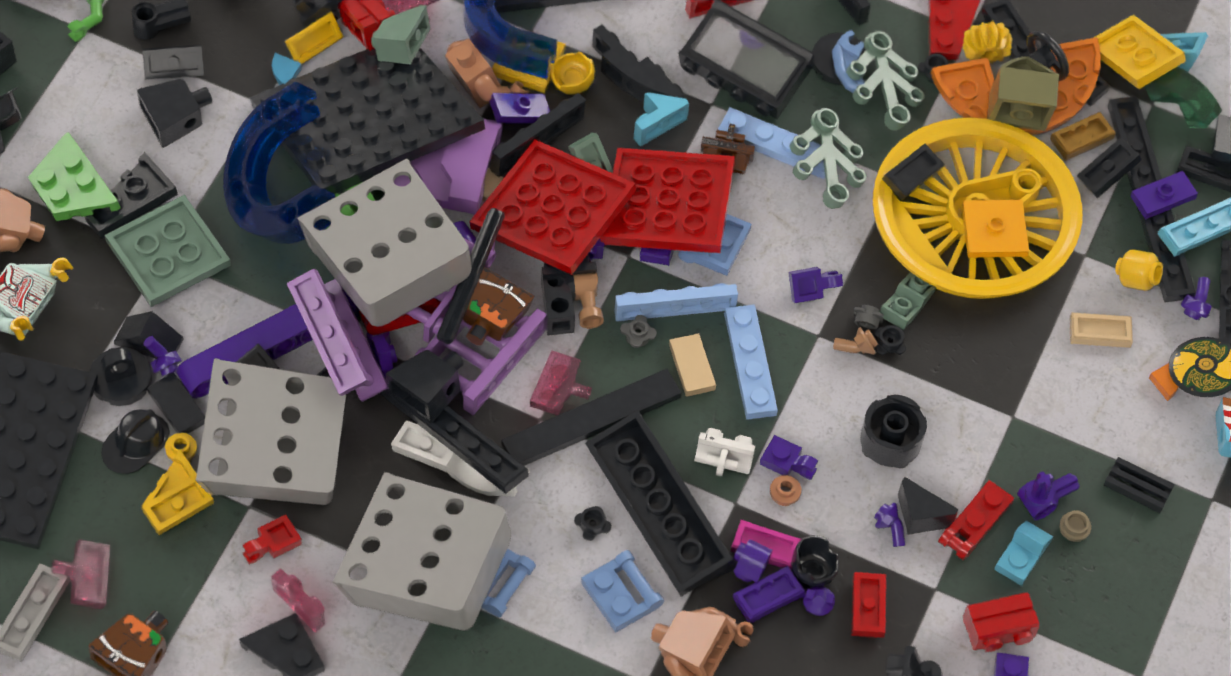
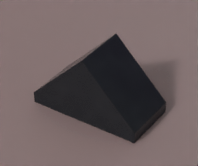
(140, 327)
(923, 509)

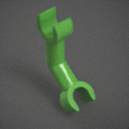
(80, 28)

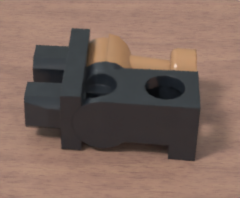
(562, 289)

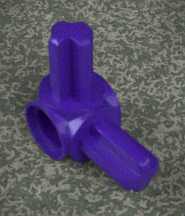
(1042, 493)

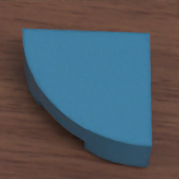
(285, 68)

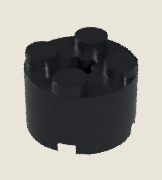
(893, 431)

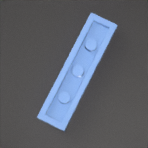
(769, 139)
(675, 302)
(750, 362)

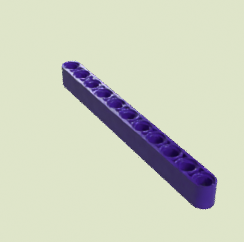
(275, 335)

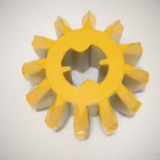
(988, 41)

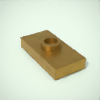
(1082, 136)

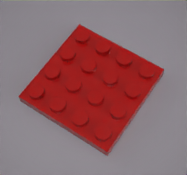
(676, 202)
(555, 206)

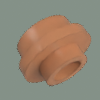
(785, 498)

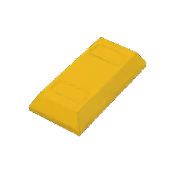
(314, 38)

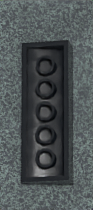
(660, 504)

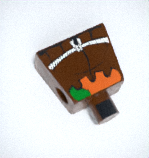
(495, 307)
(131, 646)

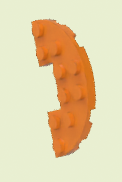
(968, 84)

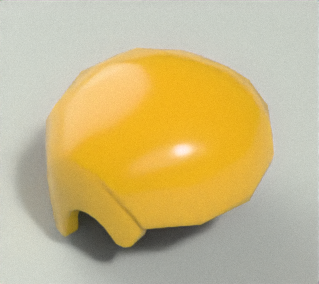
(573, 73)

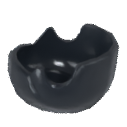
(814, 561)

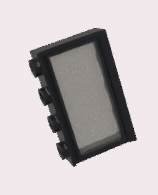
(746, 59)

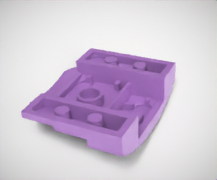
(458, 170)

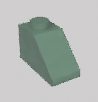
(401, 35)

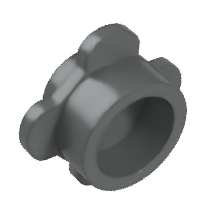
(867, 316)
(638, 339)

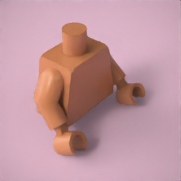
(475, 72)
(16, 223)
(698, 640)

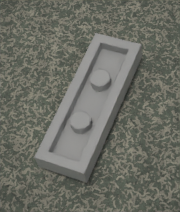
(31, 612)

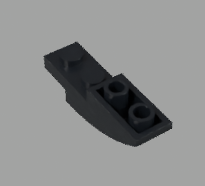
(625, 70)

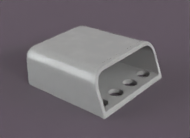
(392, 248)
(276, 434)
(431, 556)

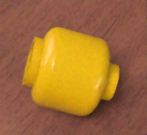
(1139, 270)

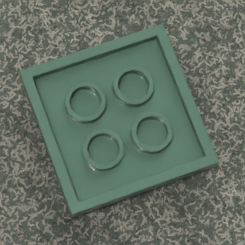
(167, 250)

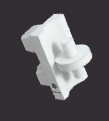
(725, 453)

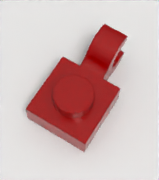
(274, 537)

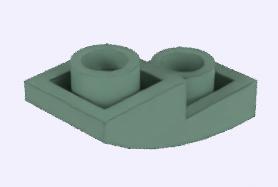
(907, 301)

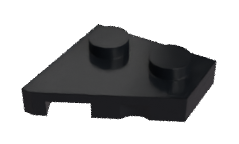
(285, 648)

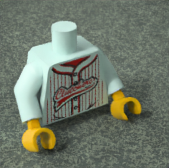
(26, 292)

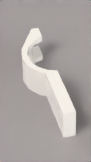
(423, 447)

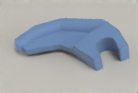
(842, 56)

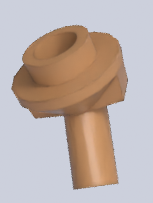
(863, 342)

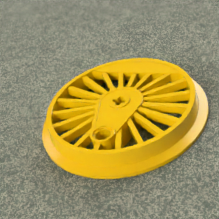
(1038, 169)

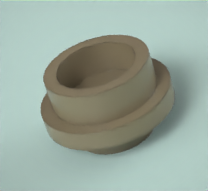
(1075, 526)

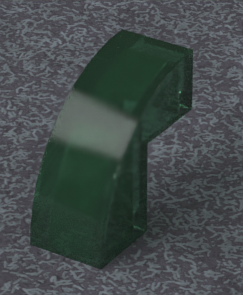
(1191, 95)

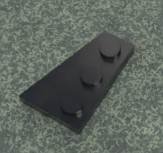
(136, 193)

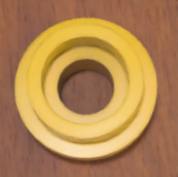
(181, 438)

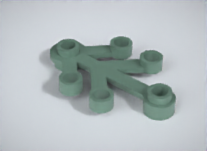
(879, 47)
(826, 124)

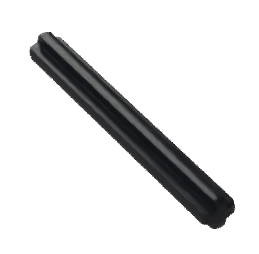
(466, 288)

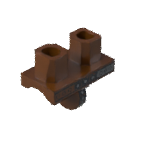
(742, 152)

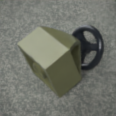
(1027, 86)

